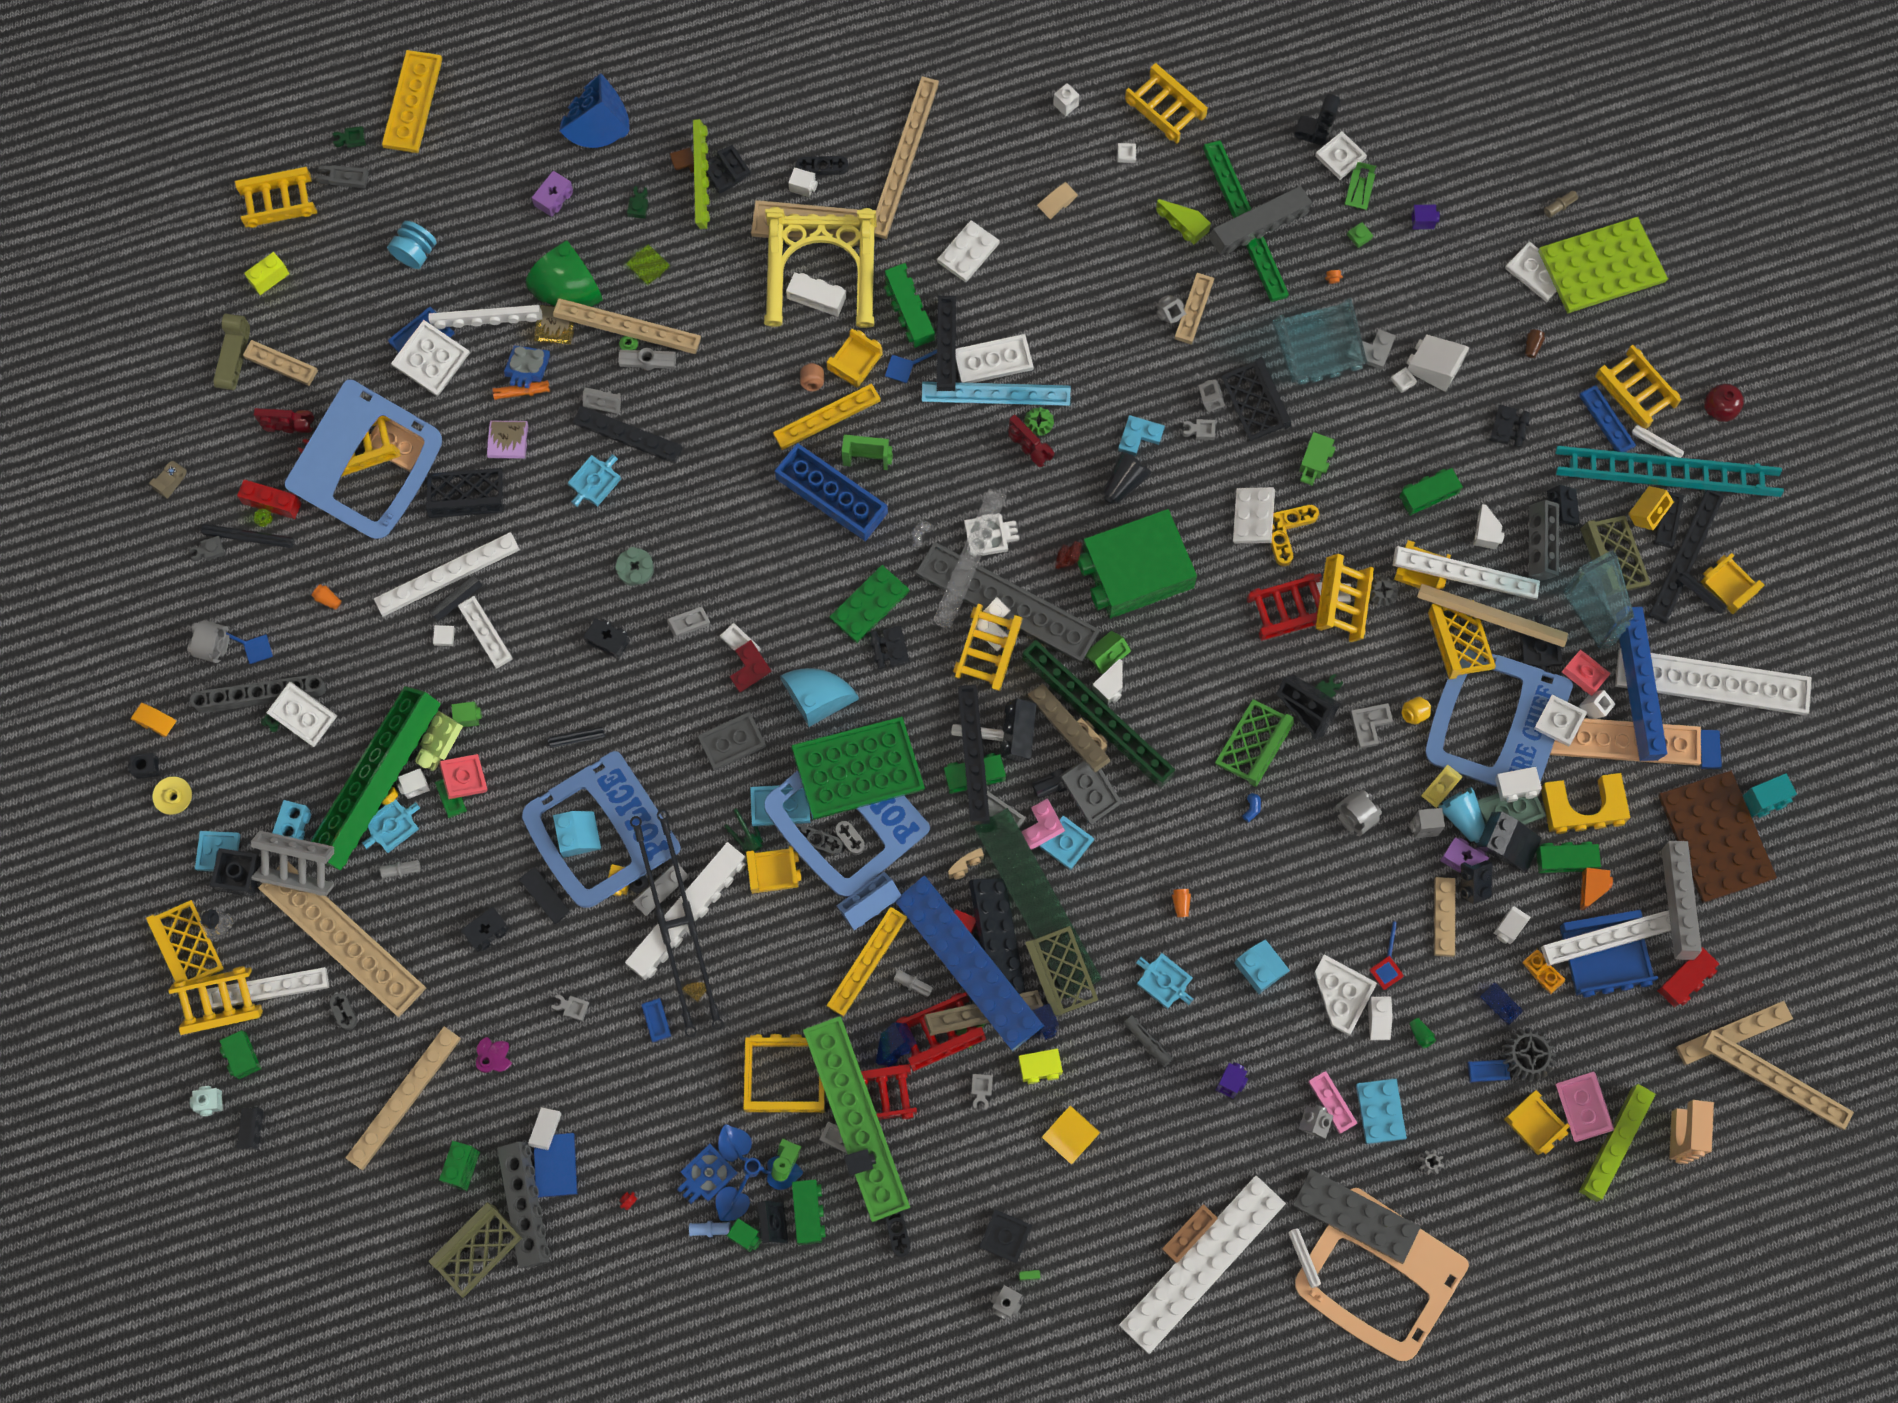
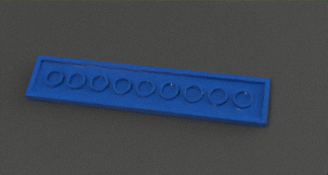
(969, 963)

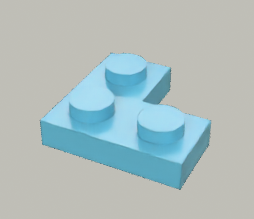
(1137, 430)
(208, 847)

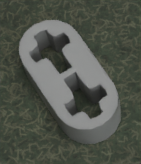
(853, 835)

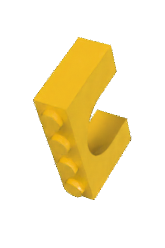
(1563, 818)

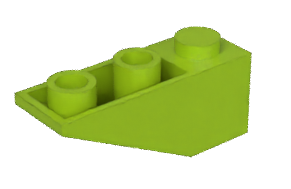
(1186, 220)

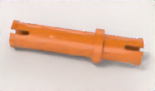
(513, 391)

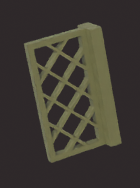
(1596, 547)
(1046, 979)
(463, 1238)

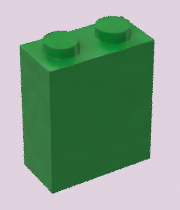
(459, 1165)

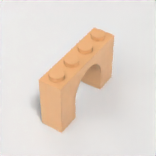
(1691, 1131)

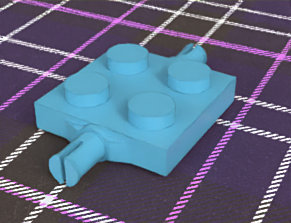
(594, 480)
(391, 825)
(1164, 981)

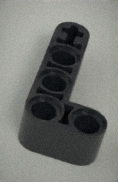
(1319, 130)

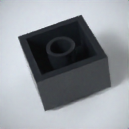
(234, 872)

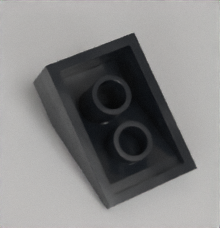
(1509, 841)

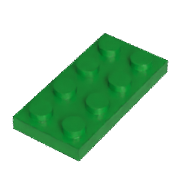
(869, 604)

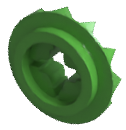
(1045, 427)

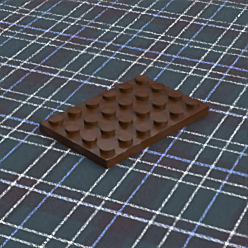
(1719, 834)

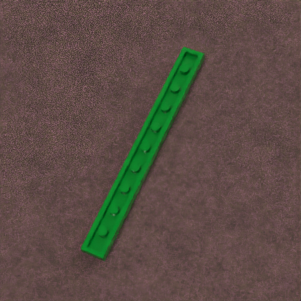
(1239, 205)

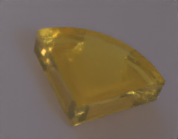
(695, 990)

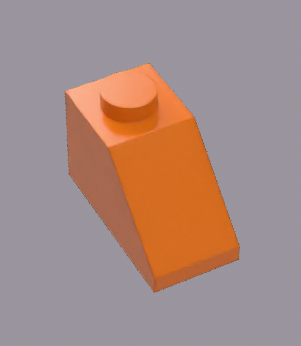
(1594, 885)

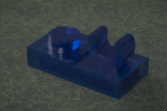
(1501, 1003)

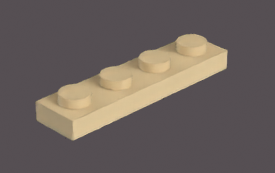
(1194, 308)
(280, 363)
(1444, 917)

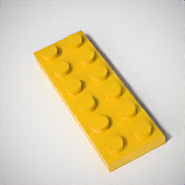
(412, 101)

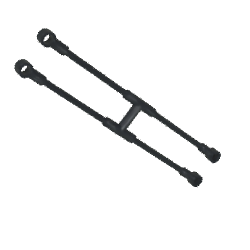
(665, 925)

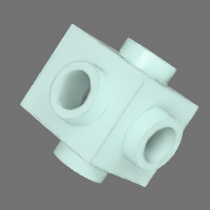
(206, 1100)

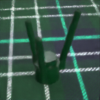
(752, 842)

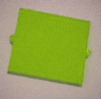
(648, 264)

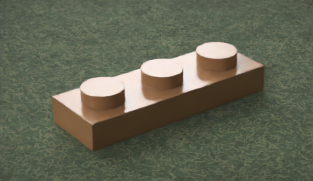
(1189, 1233)

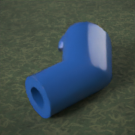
(1255, 807)

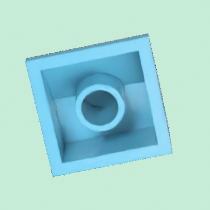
(576, 832)
(1261, 966)

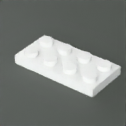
(993, 359)

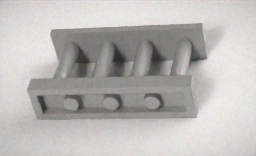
(298, 848)

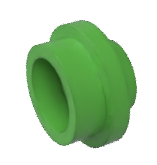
(633, 346)

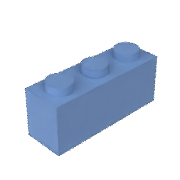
(869, 901)

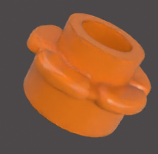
(1333, 276)

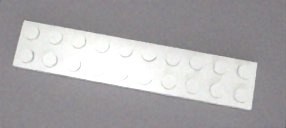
(1726, 683)
(1202, 1265)

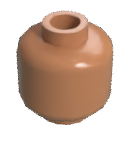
(811, 377)

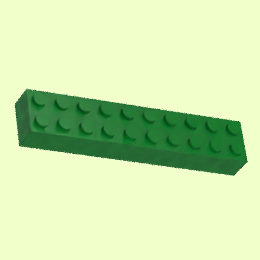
(375, 773)

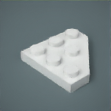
(1343, 993)

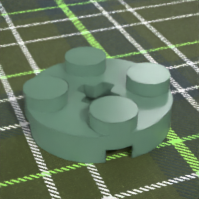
(632, 556)

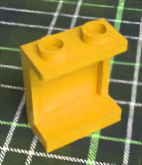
(855, 358)
(1417, 578)
(1730, 583)
(773, 870)
(1537, 1124)

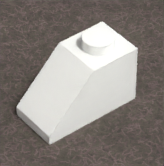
(1488, 529)
(1109, 685)
(1511, 925)
(1380, 1018)

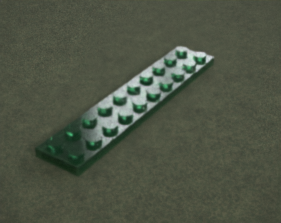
(1034, 895)

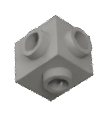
(1170, 309)
(1316, 1121)
(1009, 1295)

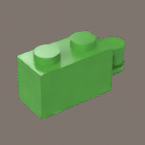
(1315, 458)

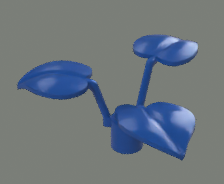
(733, 1144)

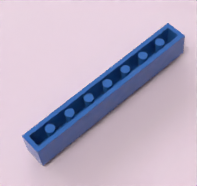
(1642, 689)

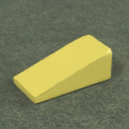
(1441, 786)

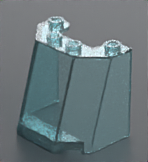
(1321, 343)

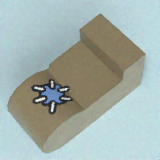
(168, 479)

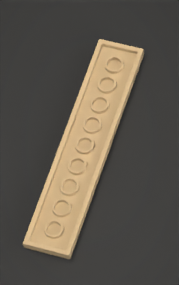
(348, 945)

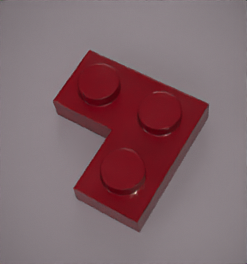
(754, 668)

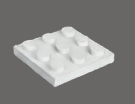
(430, 358)

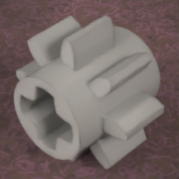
(1426, 1165)

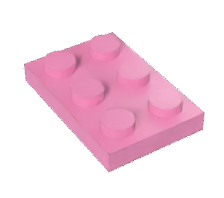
(1584, 1107)

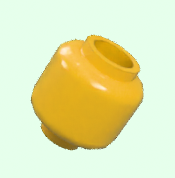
(1416, 710)

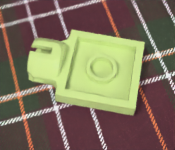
(437, 741)

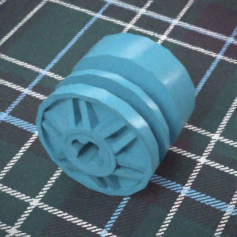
(411, 244)

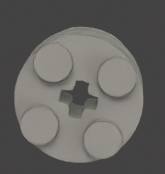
(208, 641)
(1358, 812)

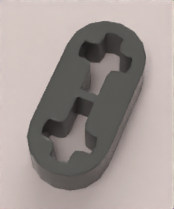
(338, 1013)

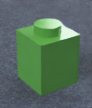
(466, 714)

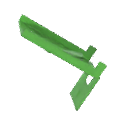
(1357, 200)

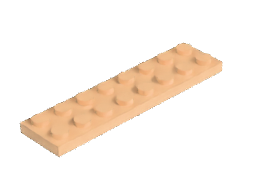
(1618, 742)

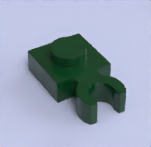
(352, 137)
(638, 206)
(1329, 687)

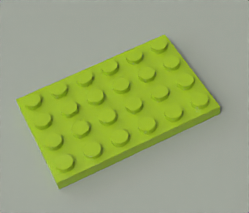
(1602, 264)

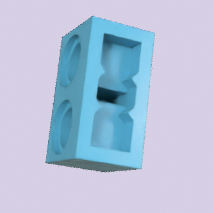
(286, 822)

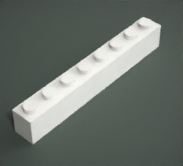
(700, 894)

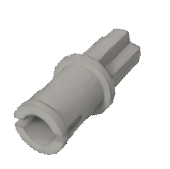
(400, 868)
(913, 983)

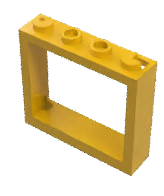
(776, 1041)

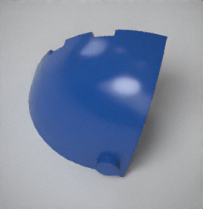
(596, 116)

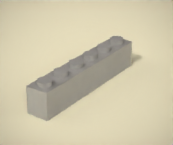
(1681, 900)

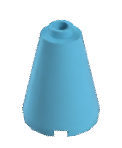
(1465, 814)

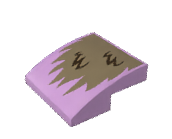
(507, 439)

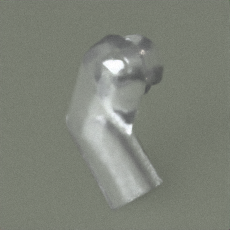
(918, 531)

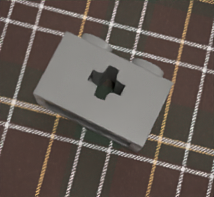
(1427, 823)

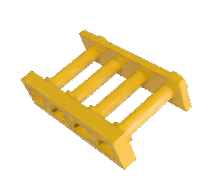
(1170, 87)
(273, 181)
(1625, 399)
(370, 456)
(1329, 597)
(1001, 660)
(210, 1019)

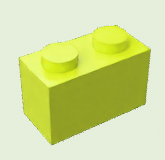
(266, 273)
(1040, 1065)

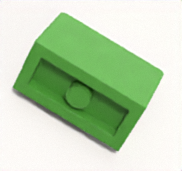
(1108, 651)

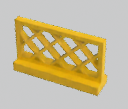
(1446, 644)
(167, 947)

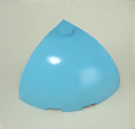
(817, 693)

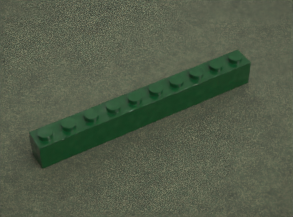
(1098, 714)

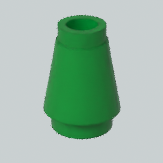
(1422, 1033)

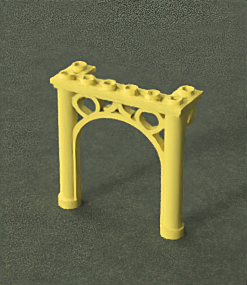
(864, 222)

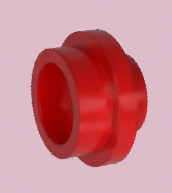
(627, 1200)

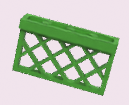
(1271, 745)

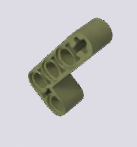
(231, 355)

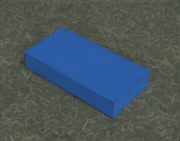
(1710, 749)
(656, 1020)
(1488, 1071)

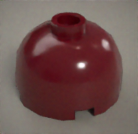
(1724, 402)

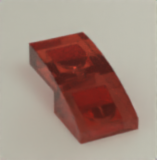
(1068, 555)

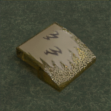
(553, 329)

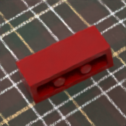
(269, 498)
(1688, 978)

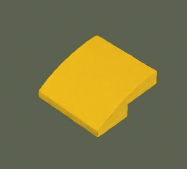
(1071, 1134)

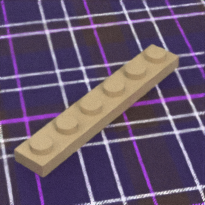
(1738, 1030)

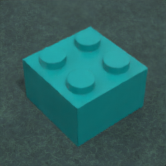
(1769, 796)

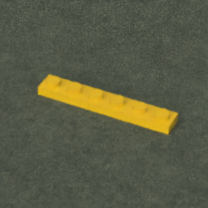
(826, 416)
(867, 962)

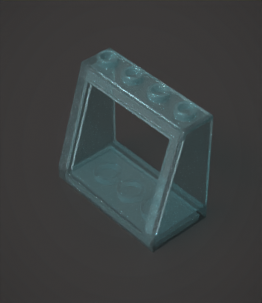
(1600, 597)

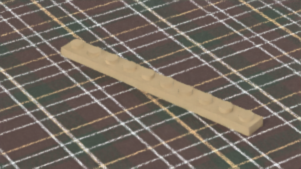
(904, 156)

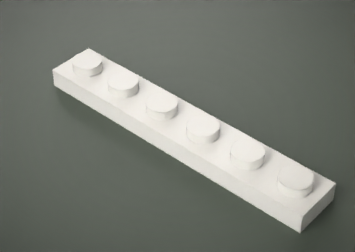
(485, 316)
(273, 987)

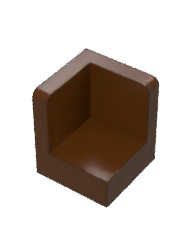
(683, 159)

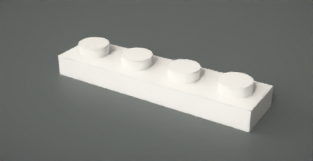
(485, 632)

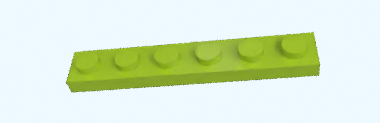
(701, 182)

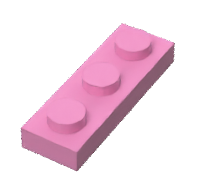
(1333, 1102)

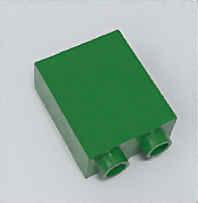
(1137, 564)

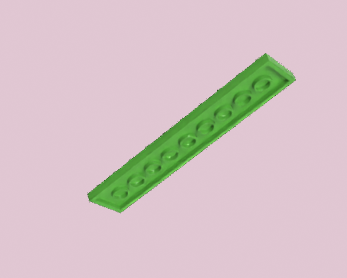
(856, 1116)

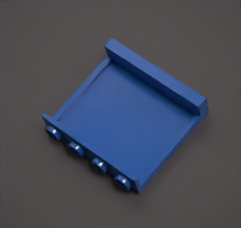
(1609, 968)

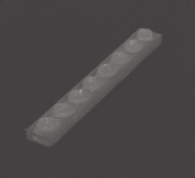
(969, 559)

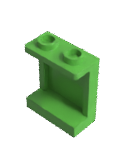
(867, 448)

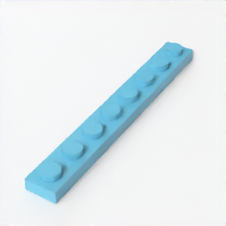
(999, 393)

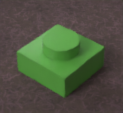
(1360, 235)

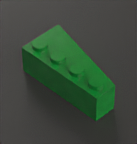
(908, 306)

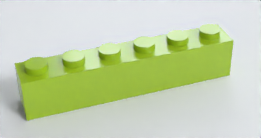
(1617, 1143)

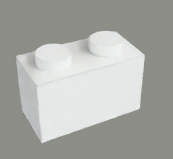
(1518, 784)

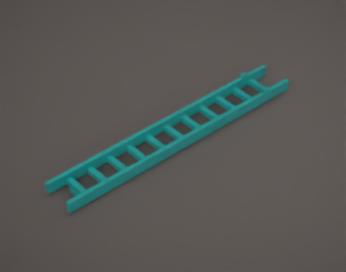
(1724, 486)

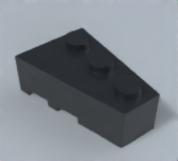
(1309, 704)

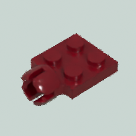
(284, 420)
(1029, 441)

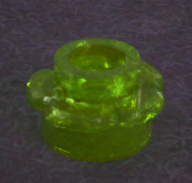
(262, 513)

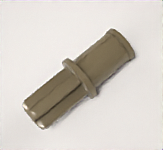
(1560, 204)

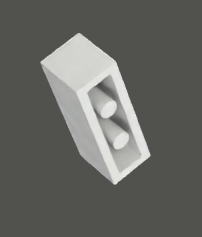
(816, 294)

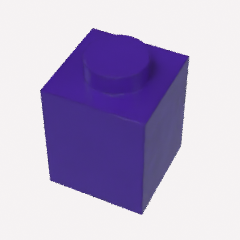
(1424, 217)

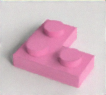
(1047, 826)

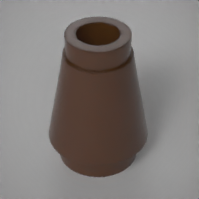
(1534, 342)

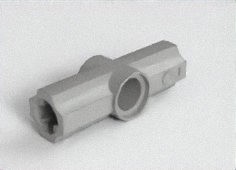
(636, 358)

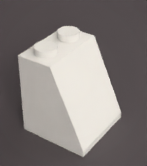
(1437, 361)

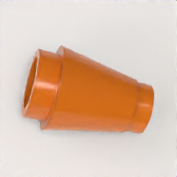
(326, 597)
(1181, 901)

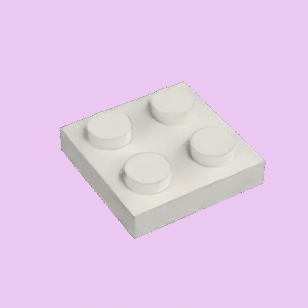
(1340, 155)
(1560, 720)

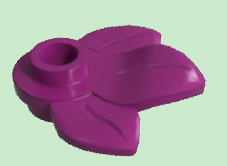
(494, 1053)

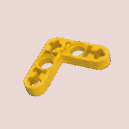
(1283, 524)

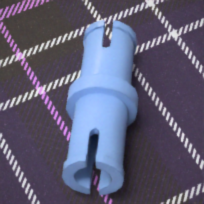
(709, 1228)

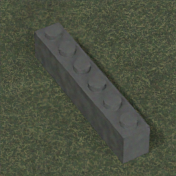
(1260, 220)

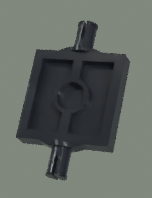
(1539, 652)

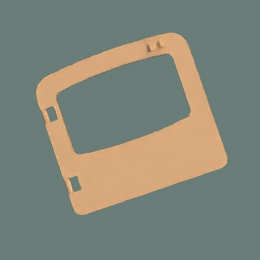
(1426, 1265)

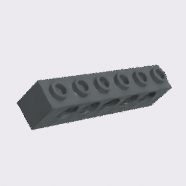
(515, 1199)

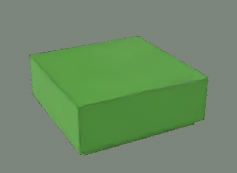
(1029, 1275)

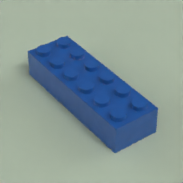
(831, 492)

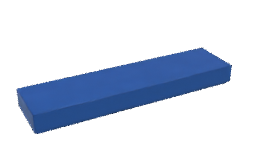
(1607, 419)

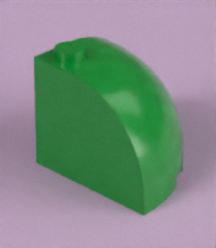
(562, 276)

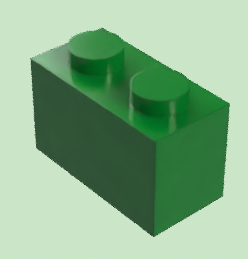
(239, 1054)
(744, 1235)

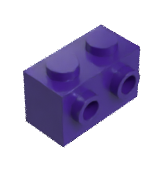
(1232, 1080)

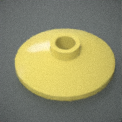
(166, 789)

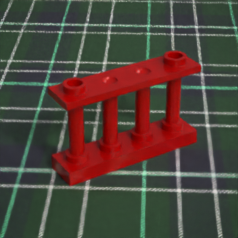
(1286, 624)
(955, 1042)
(881, 1076)

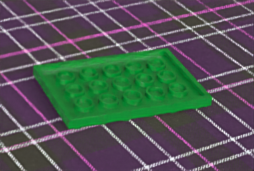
(857, 768)

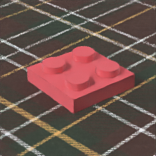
(1586, 672)
(463, 776)

